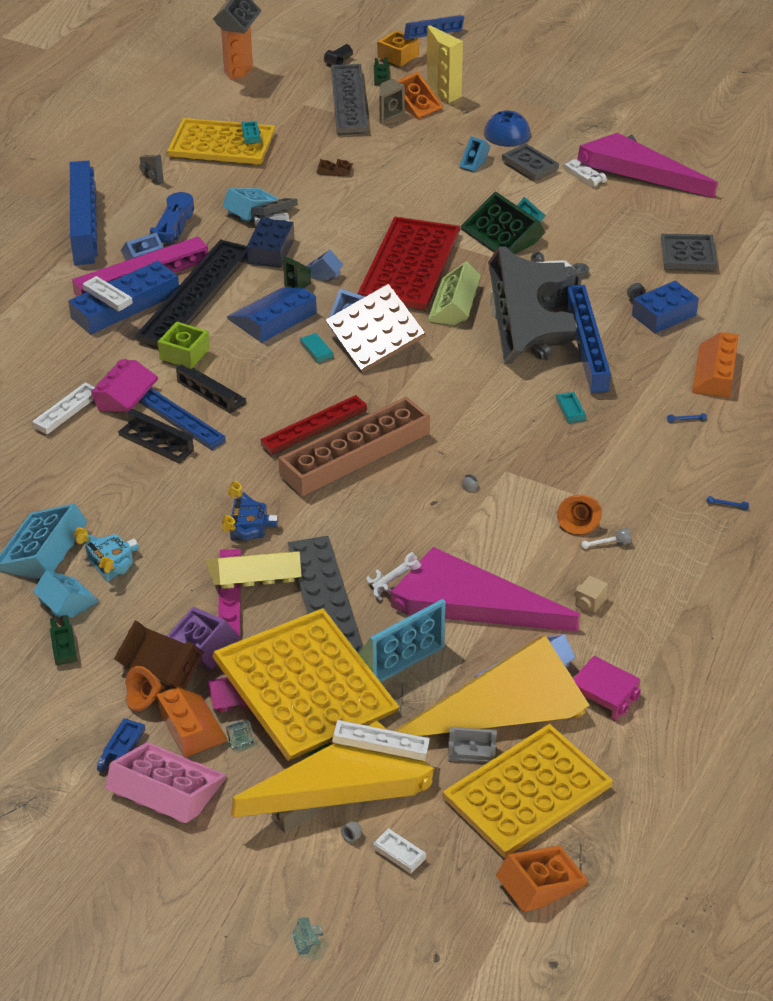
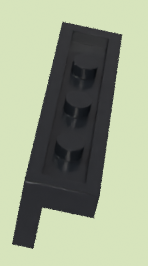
(209, 389)
(161, 434)

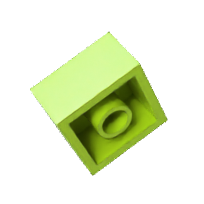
(184, 345)

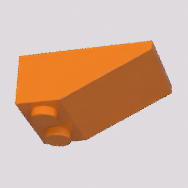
(419, 97)
(540, 877)

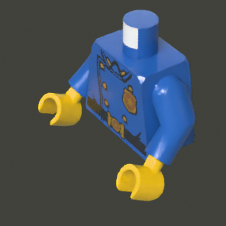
(247, 517)

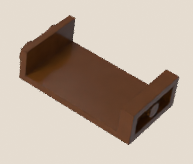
(163, 656)

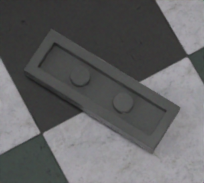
(274, 207)

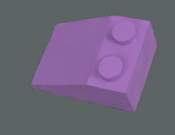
(206, 632)

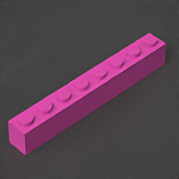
(173, 257)

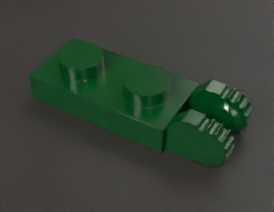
(381, 72)
(63, 642)

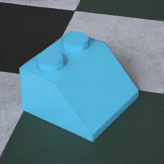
(63, 594)

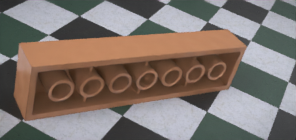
(354, 446)

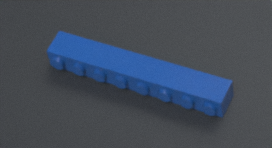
(588, 339)

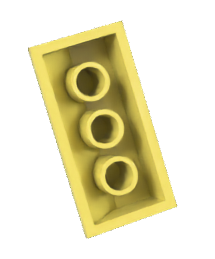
(254, 568)

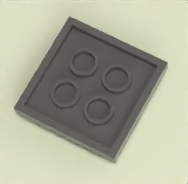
(688, 252)

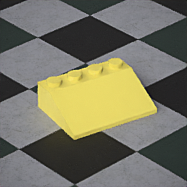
(444, 64)

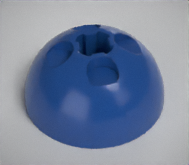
(507, 129)

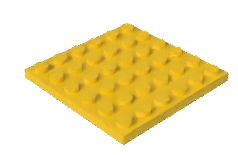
(304, 681)

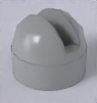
(470, 483)
(351, 831)

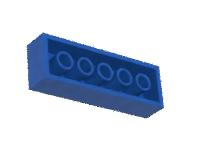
(145, 286)

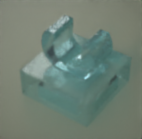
(239, 734)
(306, 935)

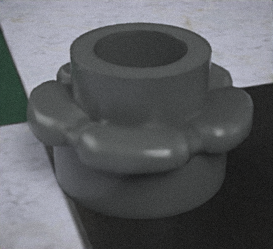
(543, 351)

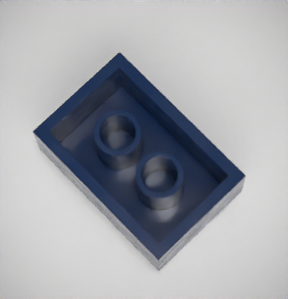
(270, 242)

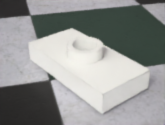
(399, 850)

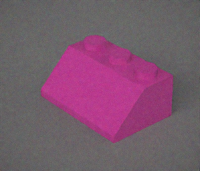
(123, 386)
(224, 695)

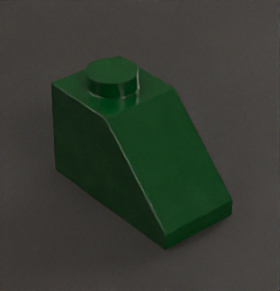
(295, 274)

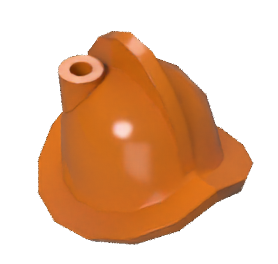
(579, 514)
(142, 688)

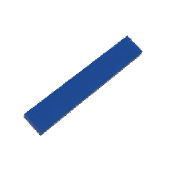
(445, 24)
(182, 419)

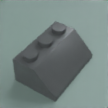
(237, 15)

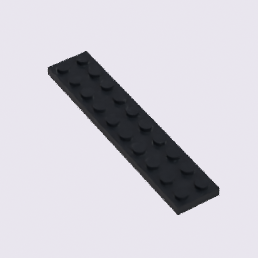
(195, 290)

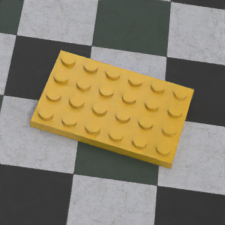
(218, 142)
(527, 790)

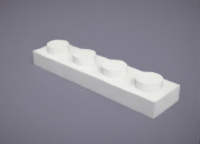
(64, 409)
(380, 740)

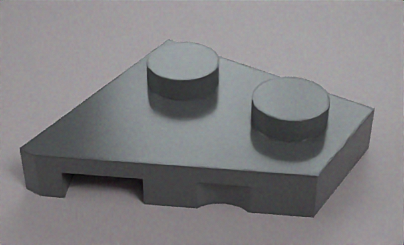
(152, 167)

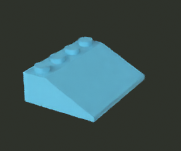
(42, 541)
(406, 642)

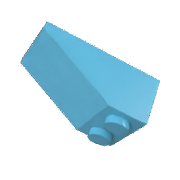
(240, 200)

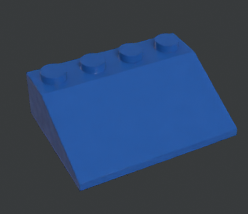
(275, 312)

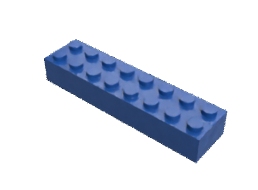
(83, 213)

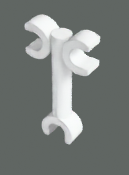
(381, 581)

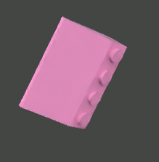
(164, 781)

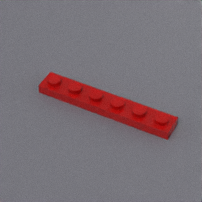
(313, 424)

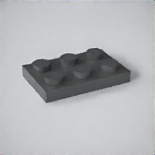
(530, 161)

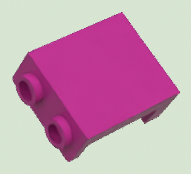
(608, 686)

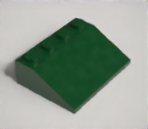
(503, 225)

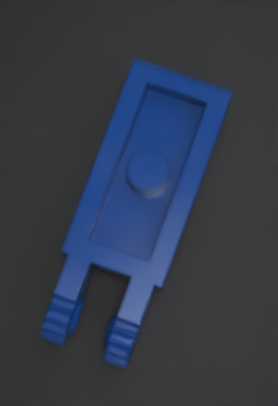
(121, 742)

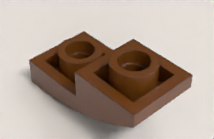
(341, 167)

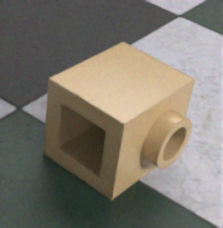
(591, 594)

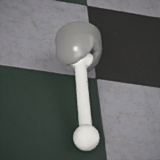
(622, 537)

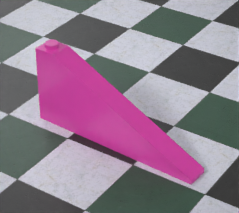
(629, 158)
(476, 595)

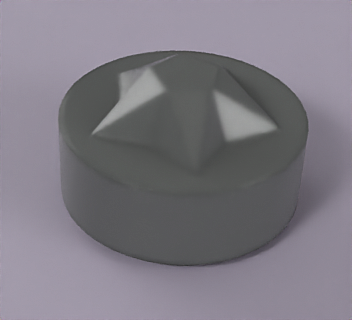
(582, 268)
(635, 290)

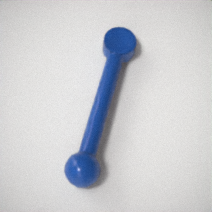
(671, 418)
(744, 505)

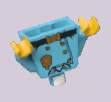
(107, 554)

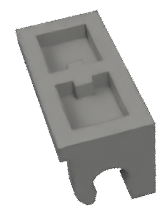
(471, 745)

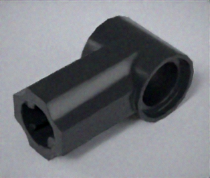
(338, 56)

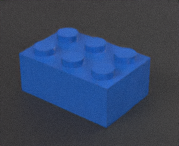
(665, 306)

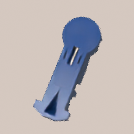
(172, 223)

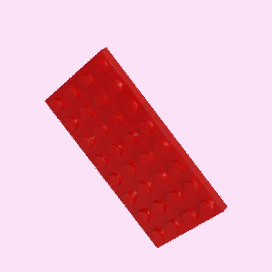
(411, 260)

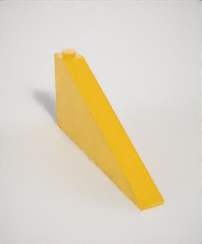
(518, 690)
(334, 778)

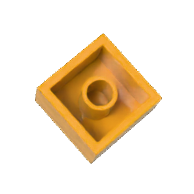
(397, 48)

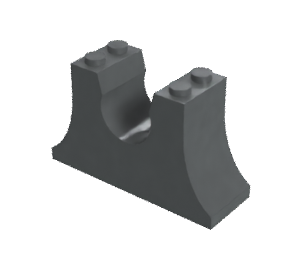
(519, 315)

